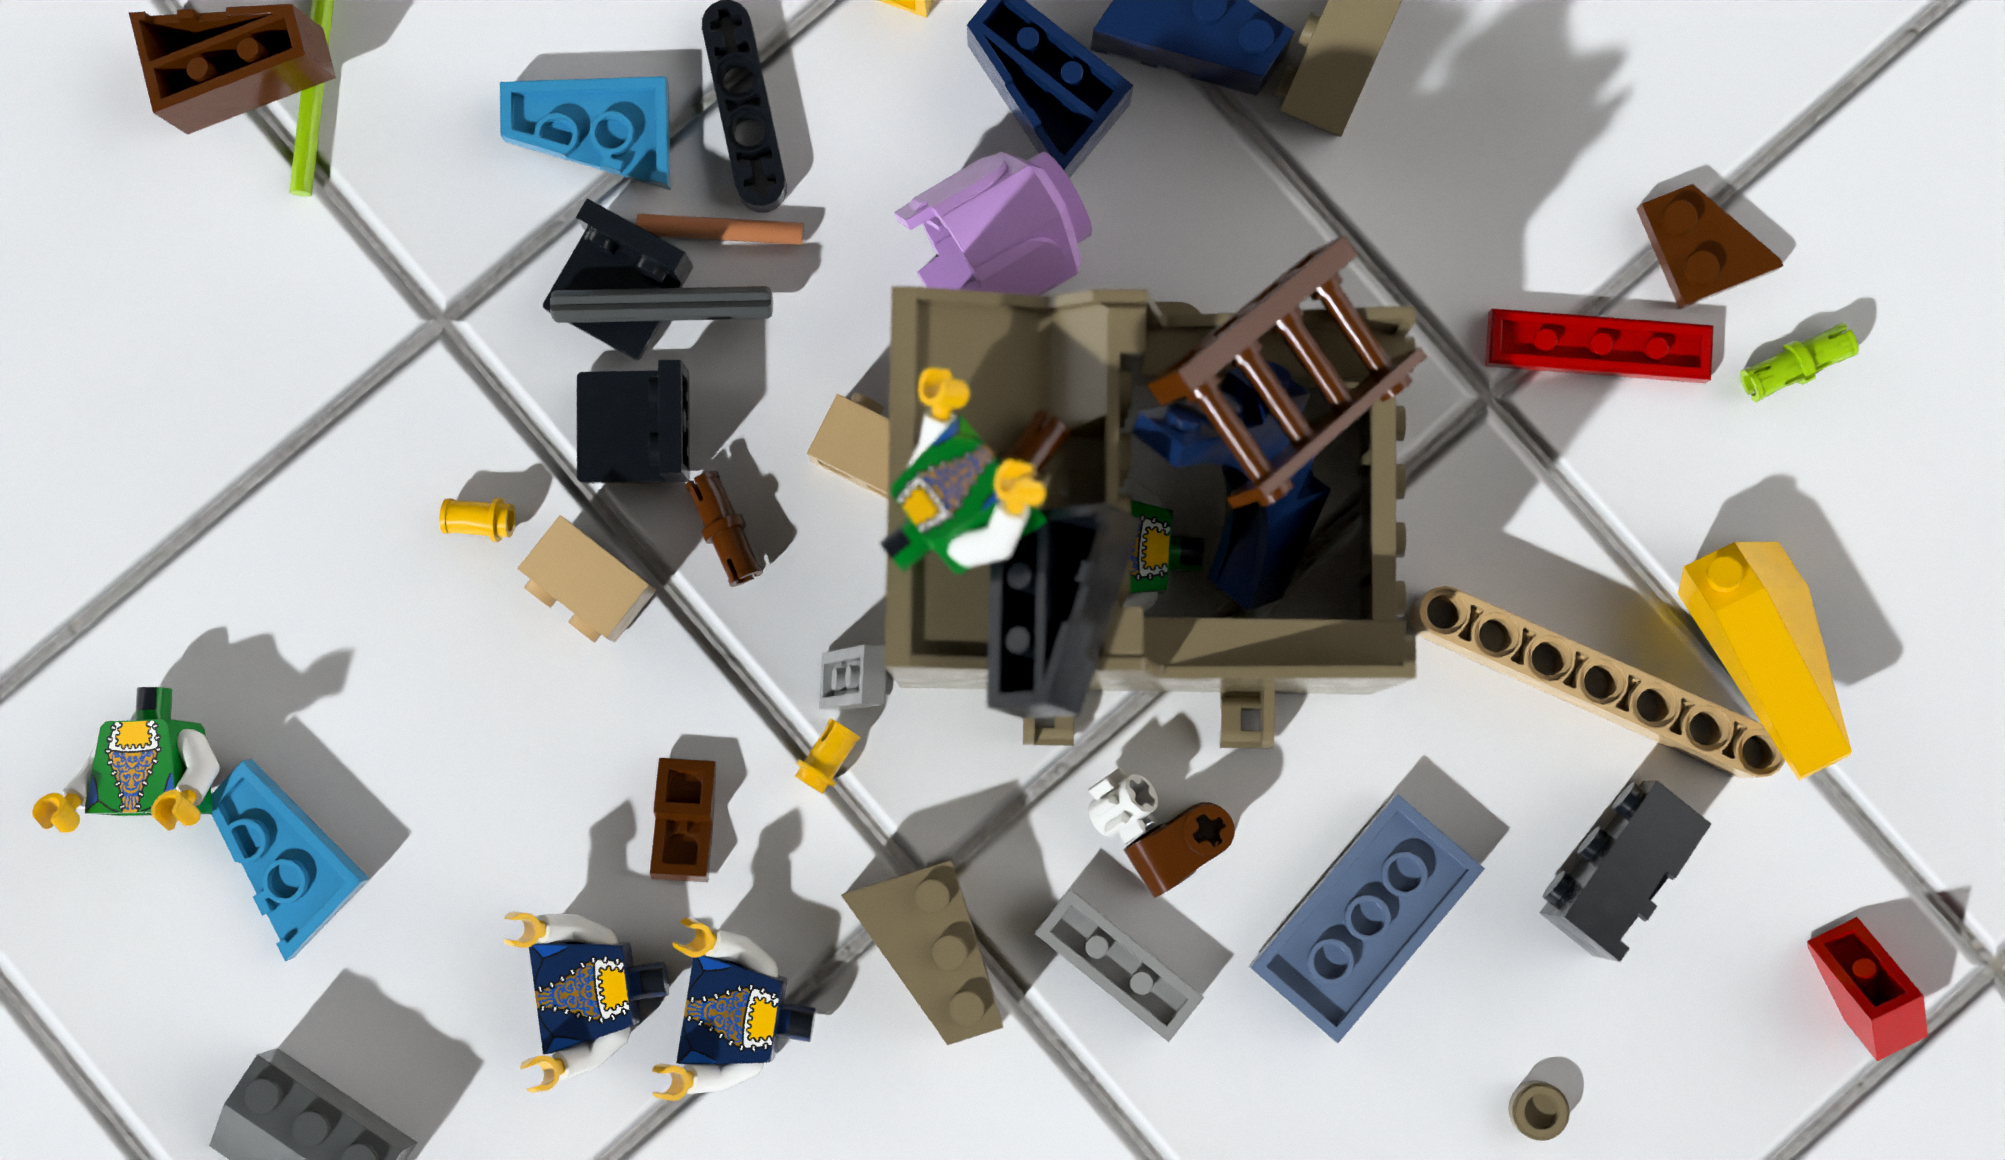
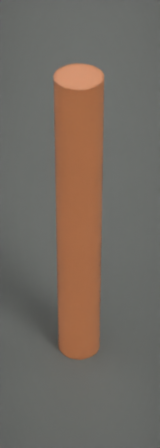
(722, 229)

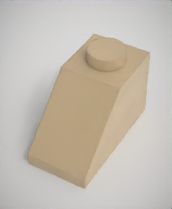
(854, 443)

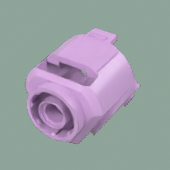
(1001, 226)

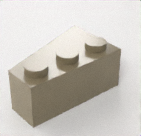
(1336, 61)
(932, 946)

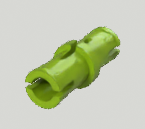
(1799, 362)

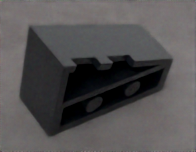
(1054, 609)
(1624, 868)

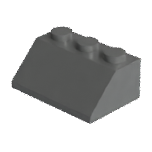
(296, 1115)

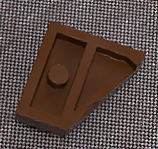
(1702, 246)

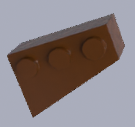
(227, 62)

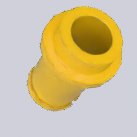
(478, 518)
(826, 756)

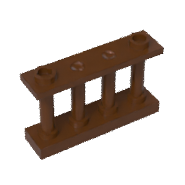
(1238, 345)

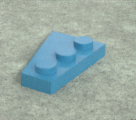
(593, 122)
(288, 859)

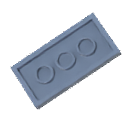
(1366, 917)

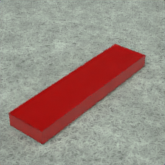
(1599, 345)

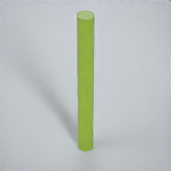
(310, 115)

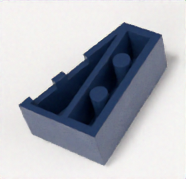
(1210, 39)
(1047, 80)

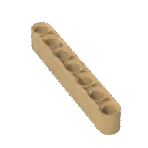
(1623, 688)

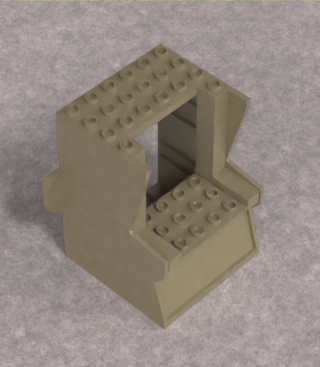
(1079, 363)

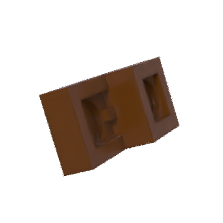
(683, 820)

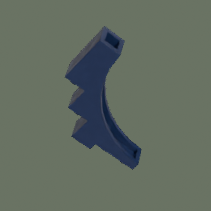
(1257, 542)

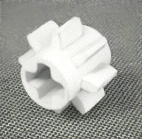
(1123, 805)

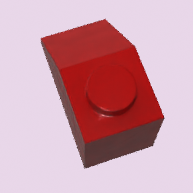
(1869, 989)

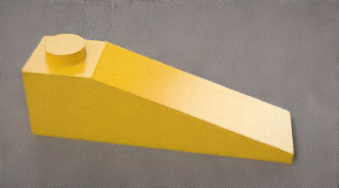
(1771, 644)

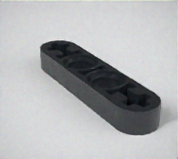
(743, 106)

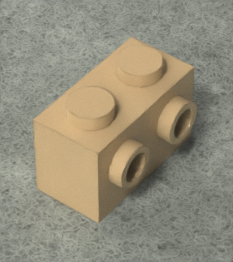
(585, 580)

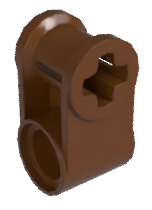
(1171, 853)

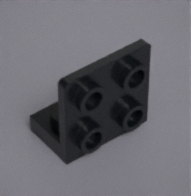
(620, 256)
(634, 425)

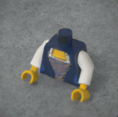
(582, 992)
(730, 1014)

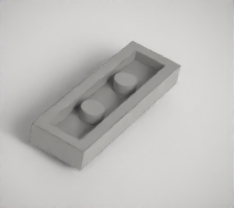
(854, 678)
(1119, 965)

